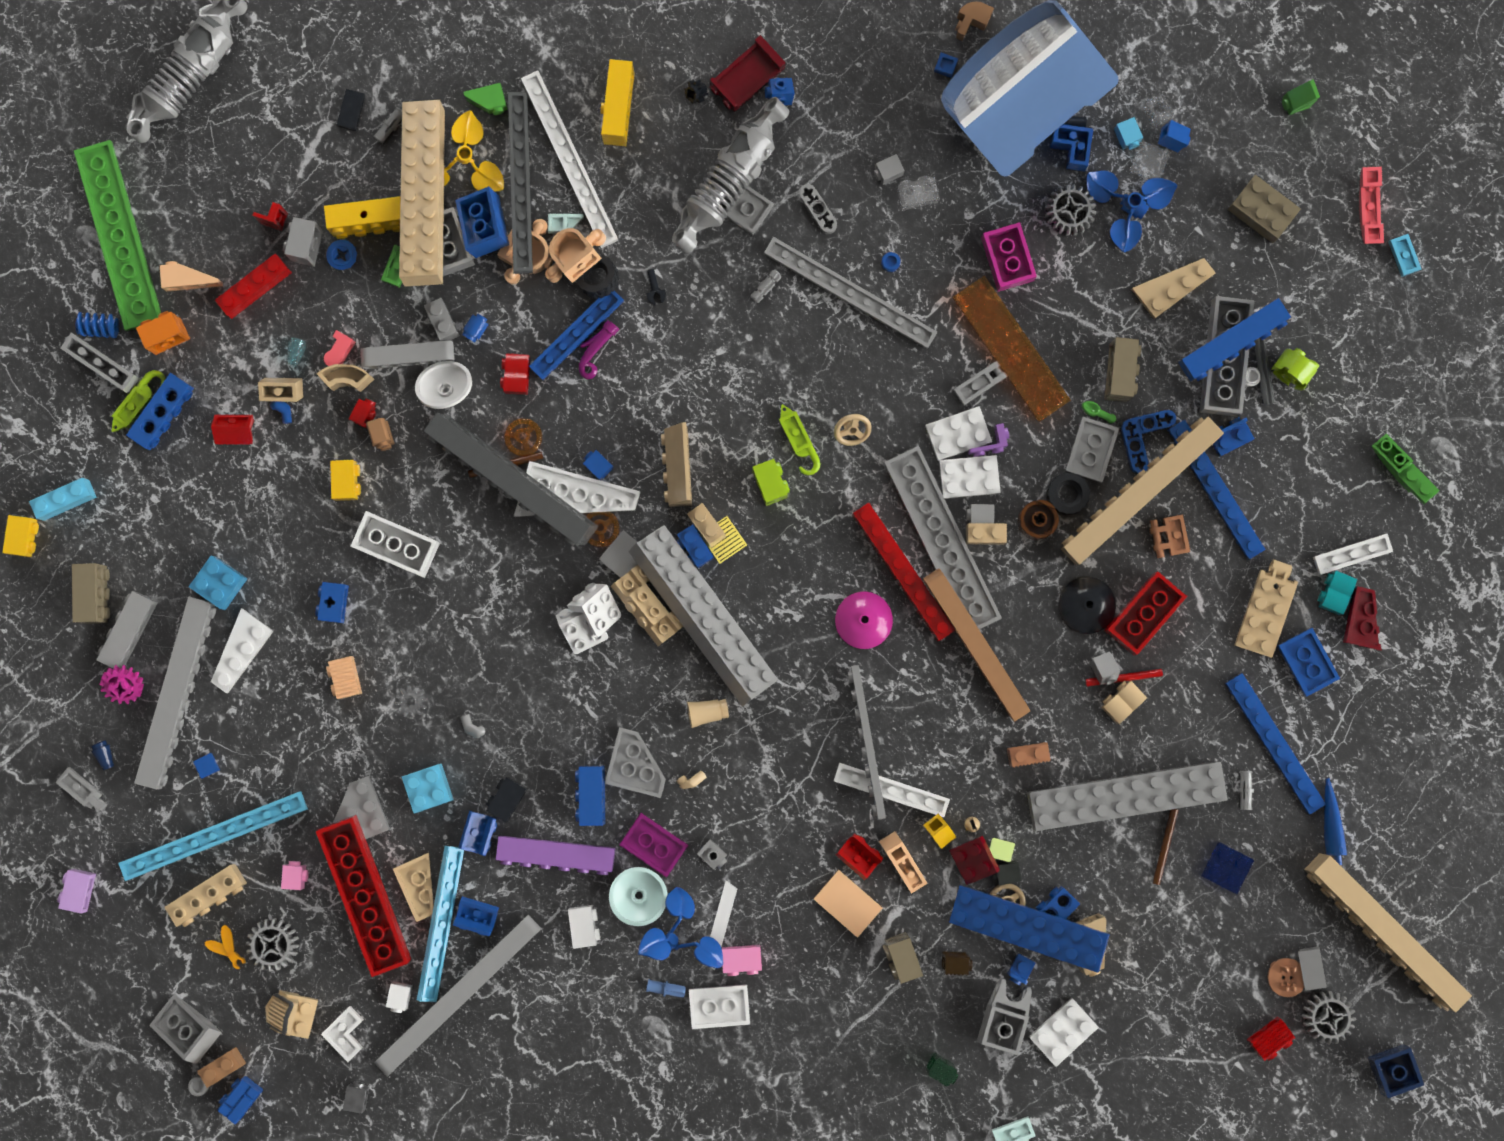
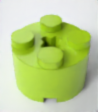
(1295, 368)

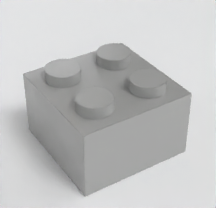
(303, 241)

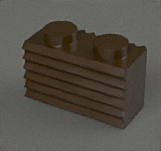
(956, 963)

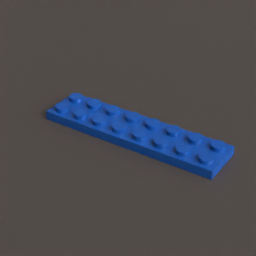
(1029, 928)

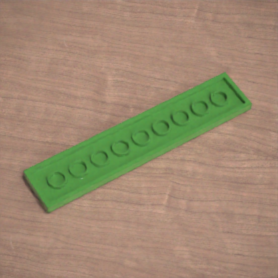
(117, 234)

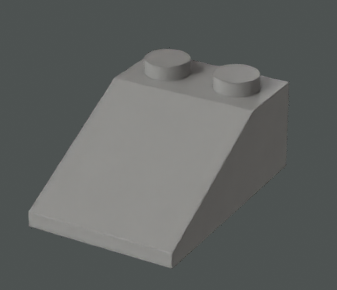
(185, 1029)

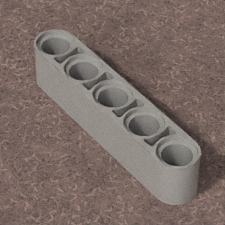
(406, 354)

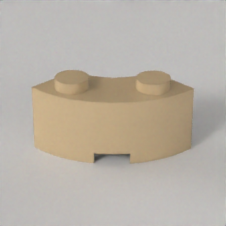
(345, 375)

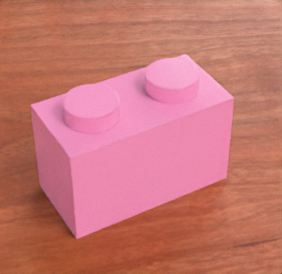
(742, 959)

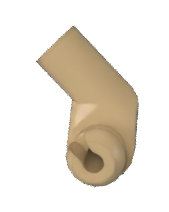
(692, 782)

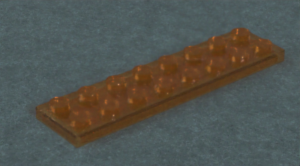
(1011, 348)

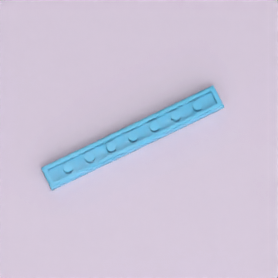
(440, 924)

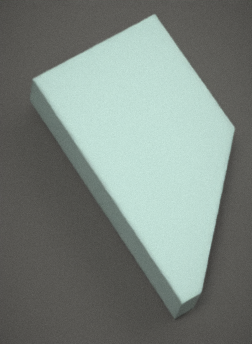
(559, 222)

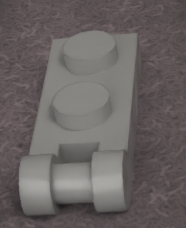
(979, 383)

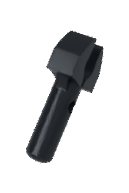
(654, 288)

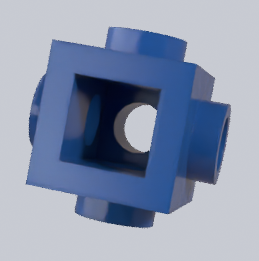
(782, 89)

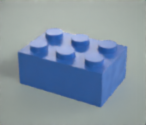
(482, 222)
(590, 795)

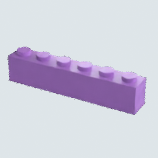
(555, 853)

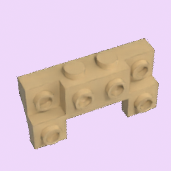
(646, 606)

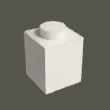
(399, 997)

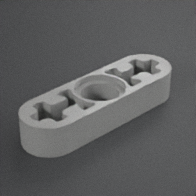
(830, 218)

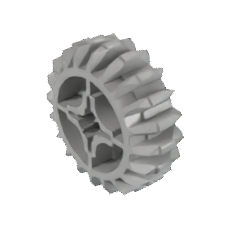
(1069, 202)
(278, 950)
(1345, 1014)

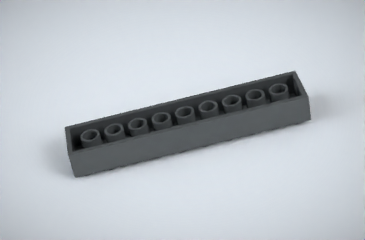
(511, 479)

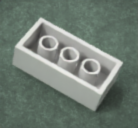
(395, 544)

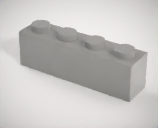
(100, 363)
(127, 630)

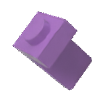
(1001, 437)

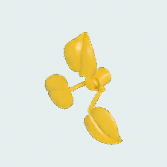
(470, 131)

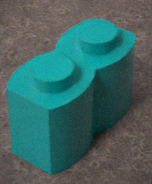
(1337, 592)

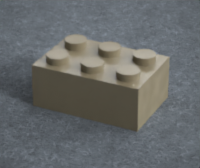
(1264, 209)
(1122, 369)
(90, 593)
(903, 958)

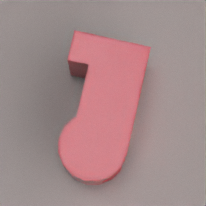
(340, 349)

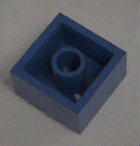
(1396, 1071)

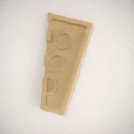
(1169, 288)

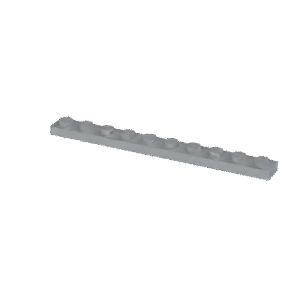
(850, 293)

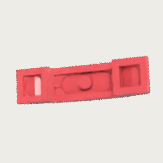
(1369, 205)

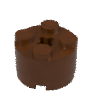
(1047, 514)

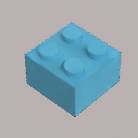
(427, 788)

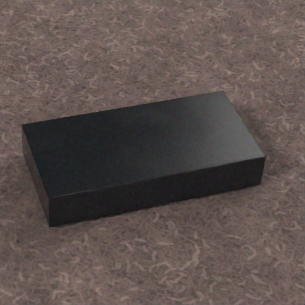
(351, 110)

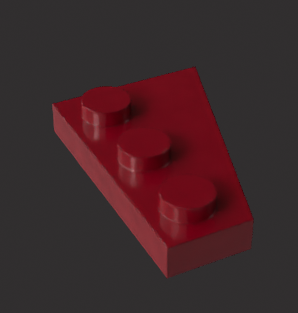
(1362, 621)

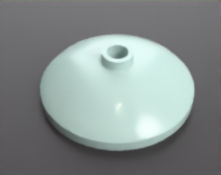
(626, 905)

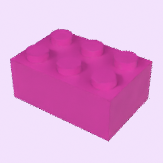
(1008, 257)

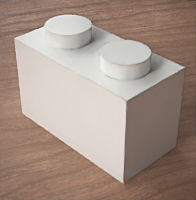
(582, 926)

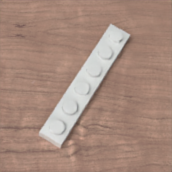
(893, 790)

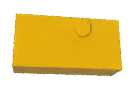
(617, 102)

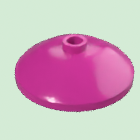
(861, 634)

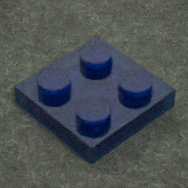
(1227, 868)

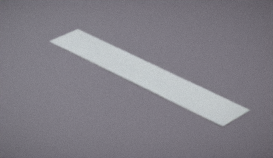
(723, 913)

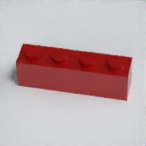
(253, 286)

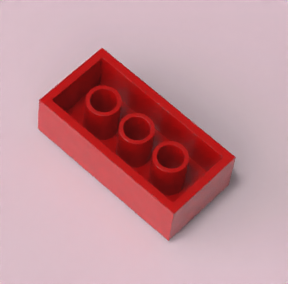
(1145, 613)

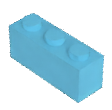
(62, 499)

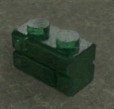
(942, 1070)

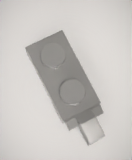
(81, 789)

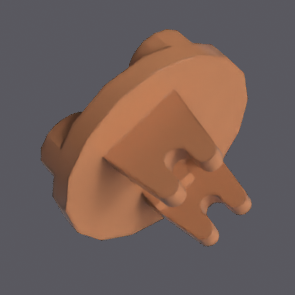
(1285, 987)

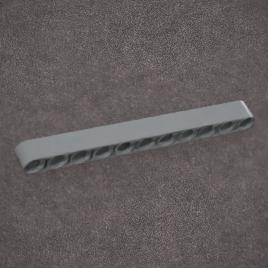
(457, 995)

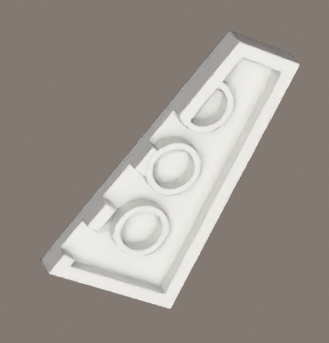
(241, 648)

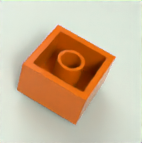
(162, 332)

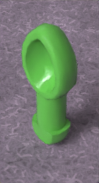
(1093, 409)

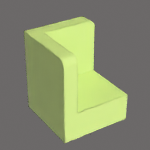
(1002, 849)

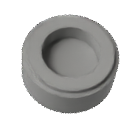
(197, 1086)

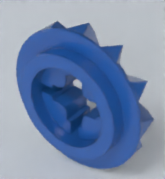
(332, 254)

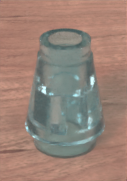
(296, 349)

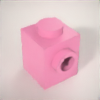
(294, 876)

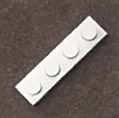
(1352, 554)

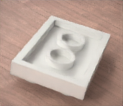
(958, 433)
(969, 477)
(719, 1006)
(1063, 1032)

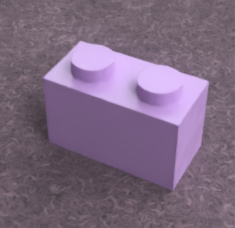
(76, 890)

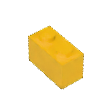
(344, 480)
(20, 536)

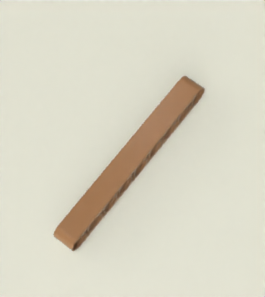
(976, 644)

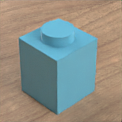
(1128, 134)

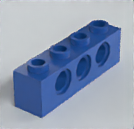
(150, 414)

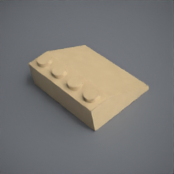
(677, 464)

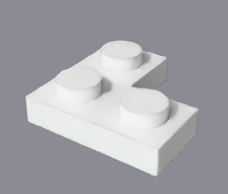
(339, 1034)

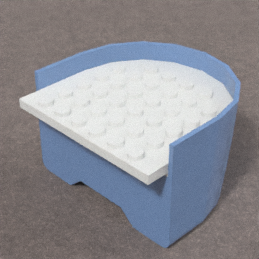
(1026, 85)

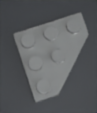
(634, 766)
(363, 802)

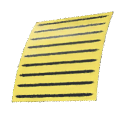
(730, 544)

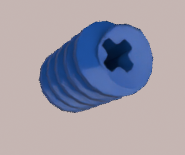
(96, 326)

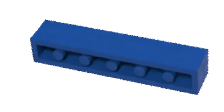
(1235, 339)

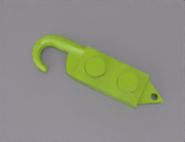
(135, 402)
(799, 438)

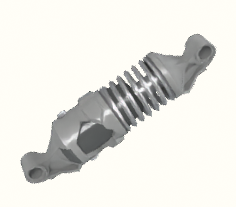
(192, 61)
(733, 172)

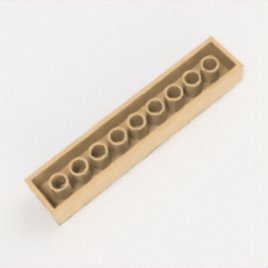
(422, 193)
(1145, 488)
(1389, 934)

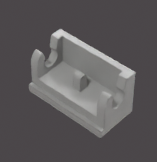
(1312, 968)

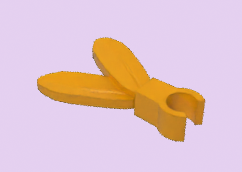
(226, 948)

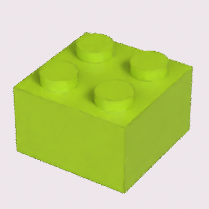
(770, 482)

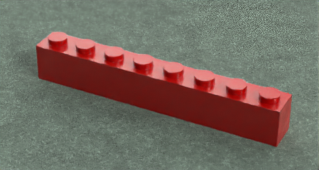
(903, 572)

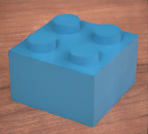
(218, 582)

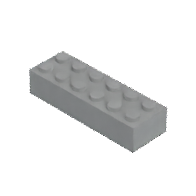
(1225, 387)

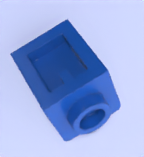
(1020, 969)

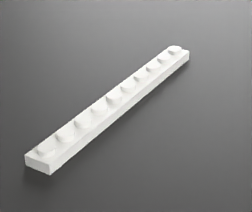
(568, 156)

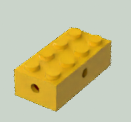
(363, 217)

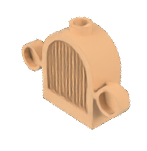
(540, 252)
(573, 253)

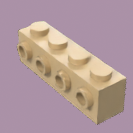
(205, 895)

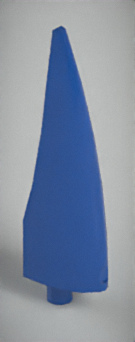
(1333, 827)

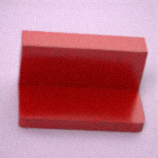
(275, 219)
(232, 429)

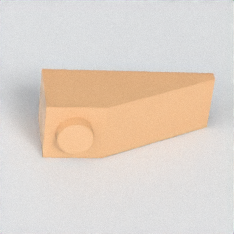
(179, 277)
(903, 862)

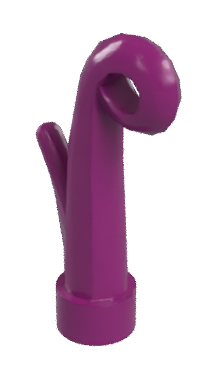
(595, 344)

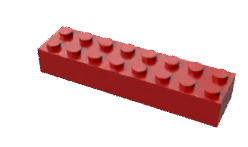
(363, 895)

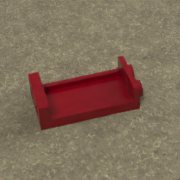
(747, 74)

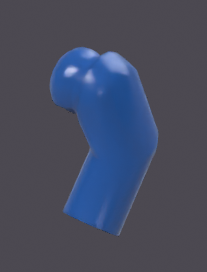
(284, 409)

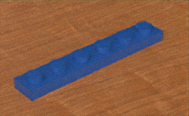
(575, 334)

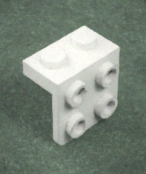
(597, 606)
(578, 631)

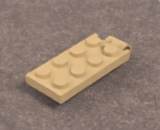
(1267, 609)

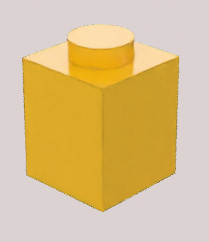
(939, 831)

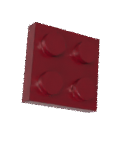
(974, 860)

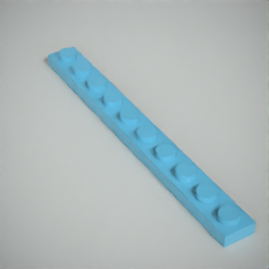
(213, 836)

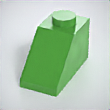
(1300, 97)
(488, 99)

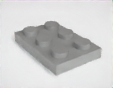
(1092, 449)

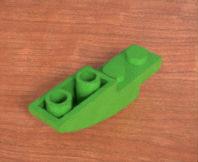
(1404, 470)

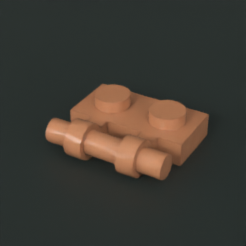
(1175, 533)

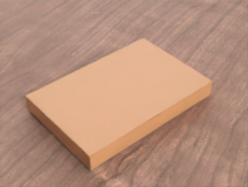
(848, 903)

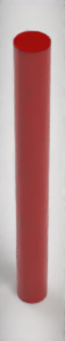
(1129, 677)

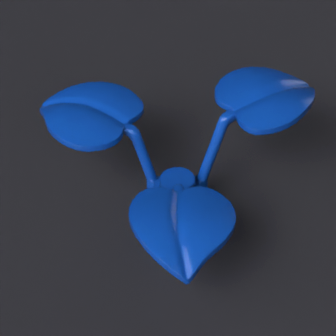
(1123, 232)
(659, 946)

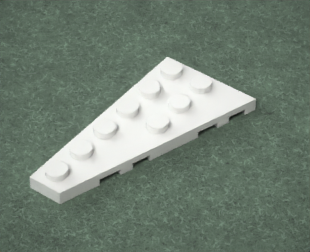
(581, 491)

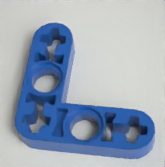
(1139, 429)

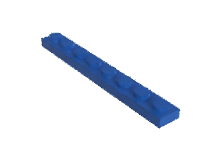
(1222, 499)
(1275, 743)

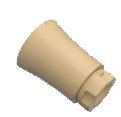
(707, 711)

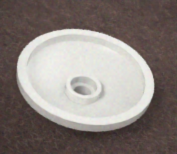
(443, 384)

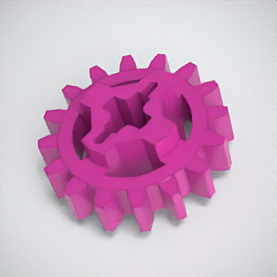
(121, 684)

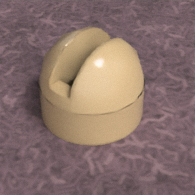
(968, 826)

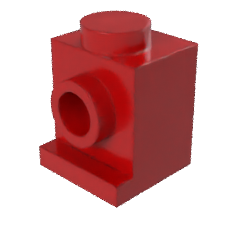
(363, 412)

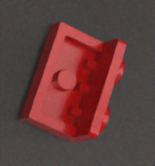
(859, 856)

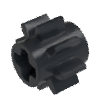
(696, 91)

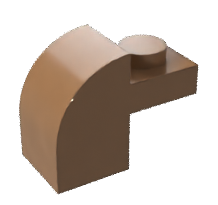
(973, 14)

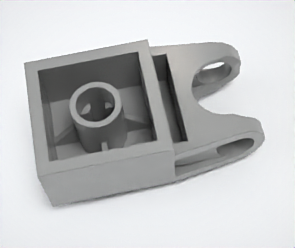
(1006, 1013)

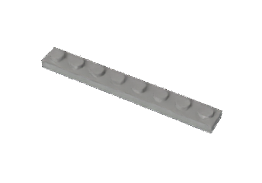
(868, 749)

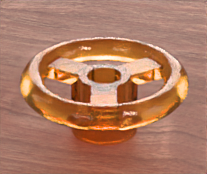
(516, 435)
(612, 519)

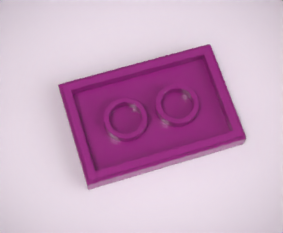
(653, 845)

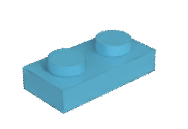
(1404, 255)

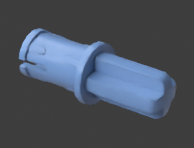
(666, 988)

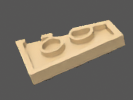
(417, 886)

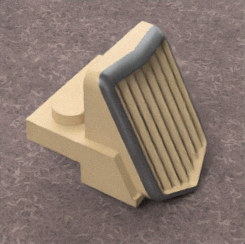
(291, 1014)

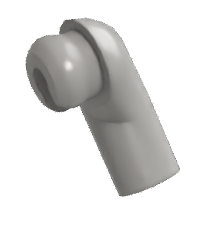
(471, 729)

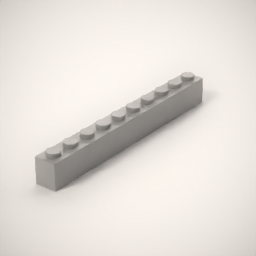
(175, 693)

